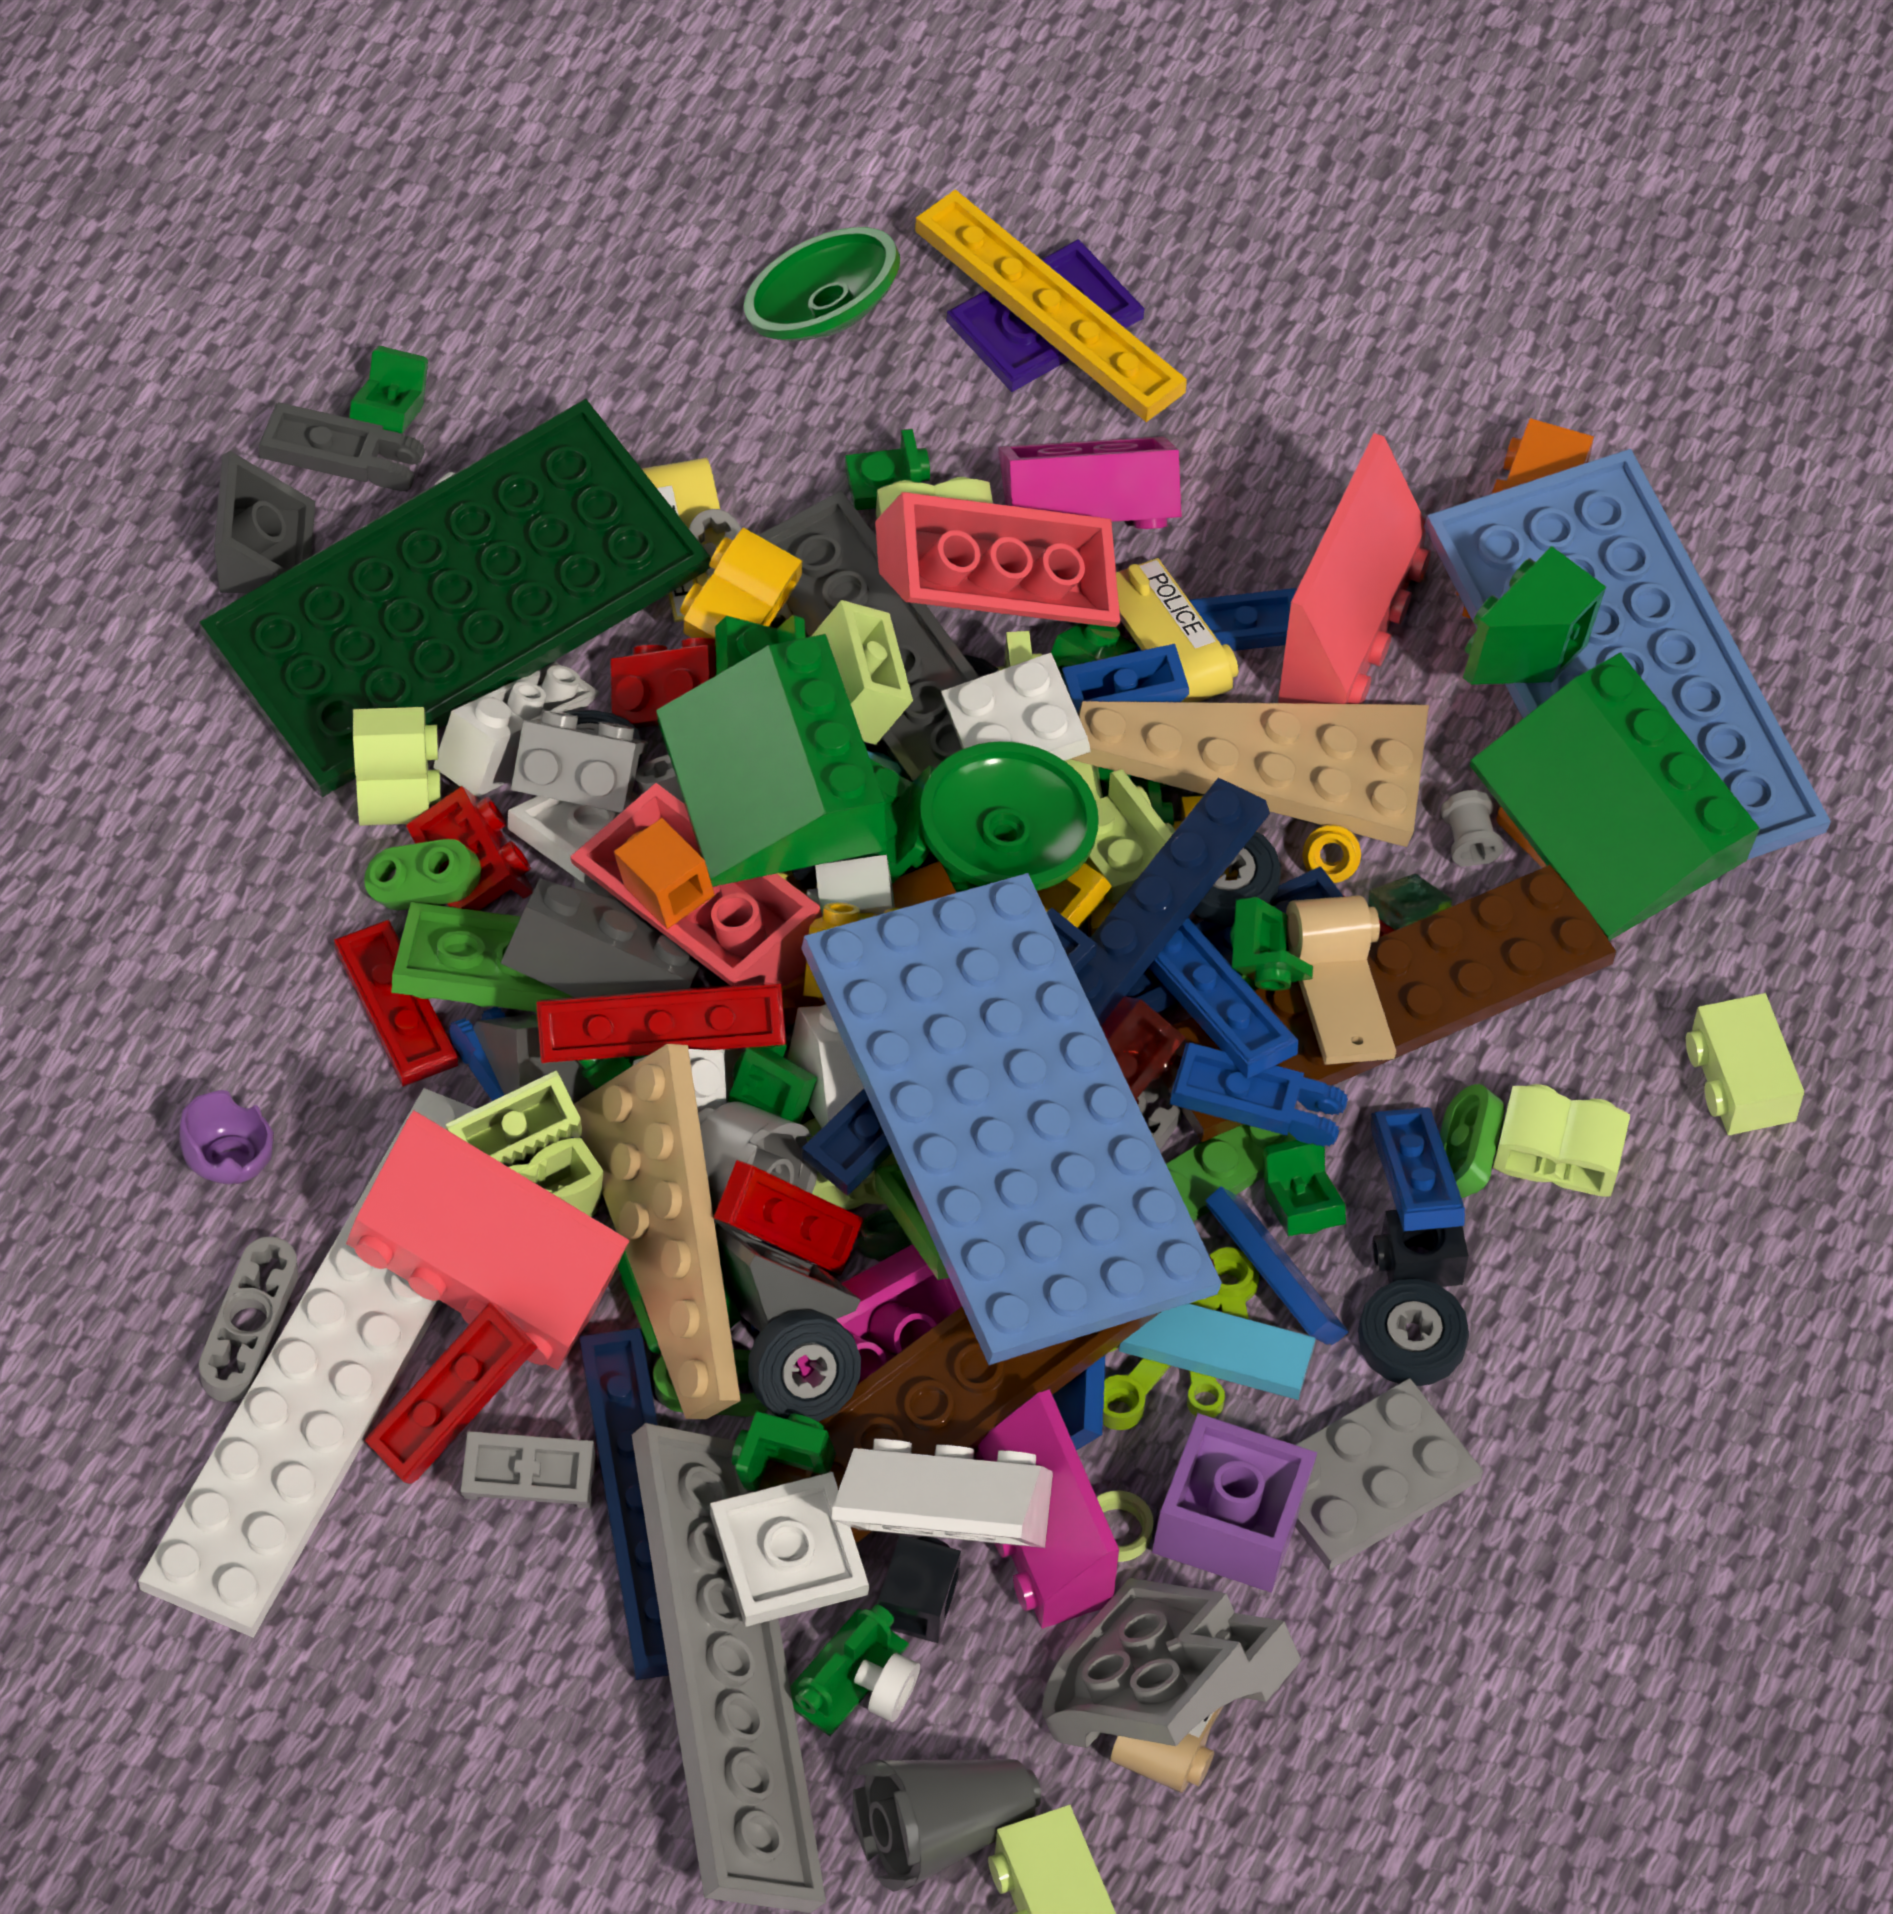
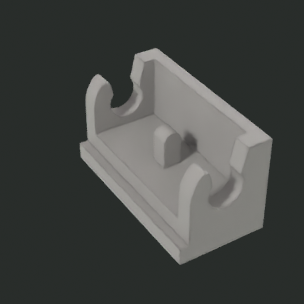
(528, 1468)

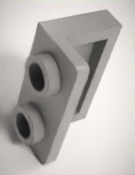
(576, 762)

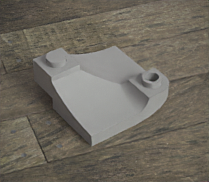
(1162, 1665)

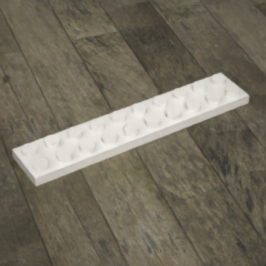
(294, 1431)

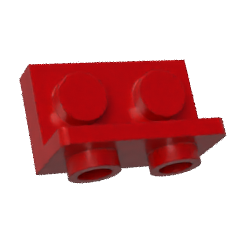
(479, 828)

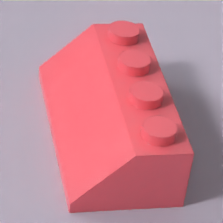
(999, 559)
(742, 933)

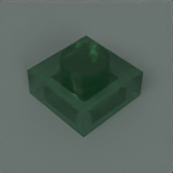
(1407, 901)

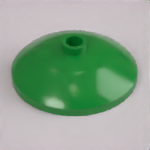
(822, 284)
(1013, 796)

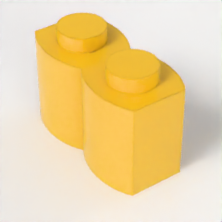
(748, 584)

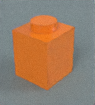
(664, 873)

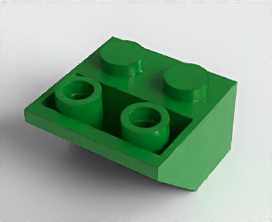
(1535, 624)

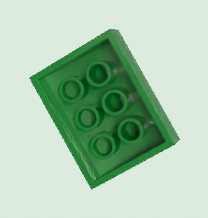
(774, 765)
(1616, 797)

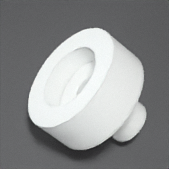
(889, 1685)

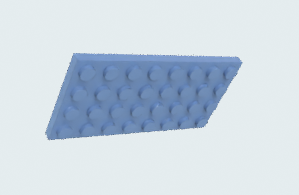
(1650, 612)
(1010, 1118)

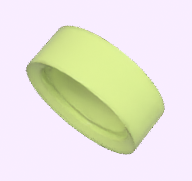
(1138, 1507)

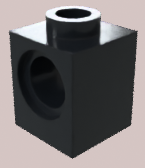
(1443, 1263)
(920, 1586)

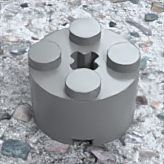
(755, 1138)

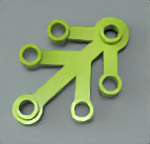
(1147, 1373)

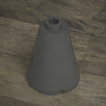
(937, 1811)

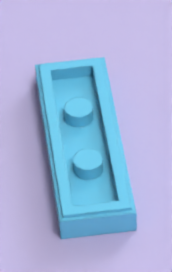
(1225, 1348)

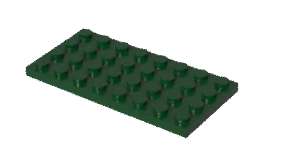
(457, 590)

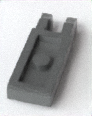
(340, 446)

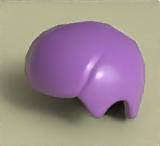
(218, 1124)

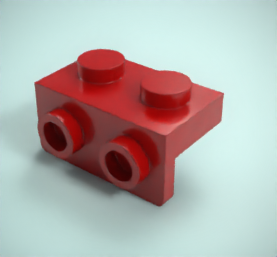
(657, 677)

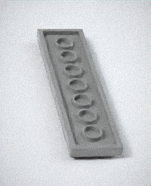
(725, 1687)

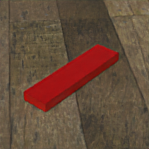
(649, 1020)

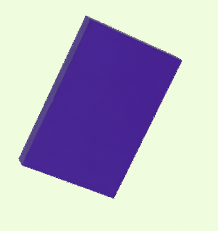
(1011, 345)

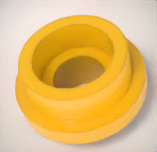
(1336, 834)

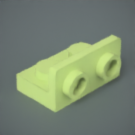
(1126, 836)

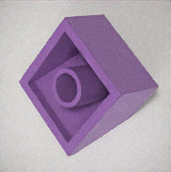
(1234, 1502)

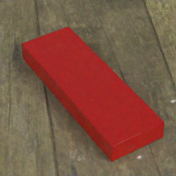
(401, 1021)
(788, 1217)
(451, 1393)

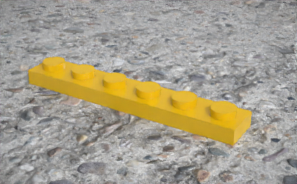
(1051, 305)

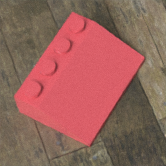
(1355, 586)
(483, 1235)

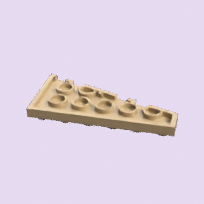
(1306, 760)
(659, 1198)

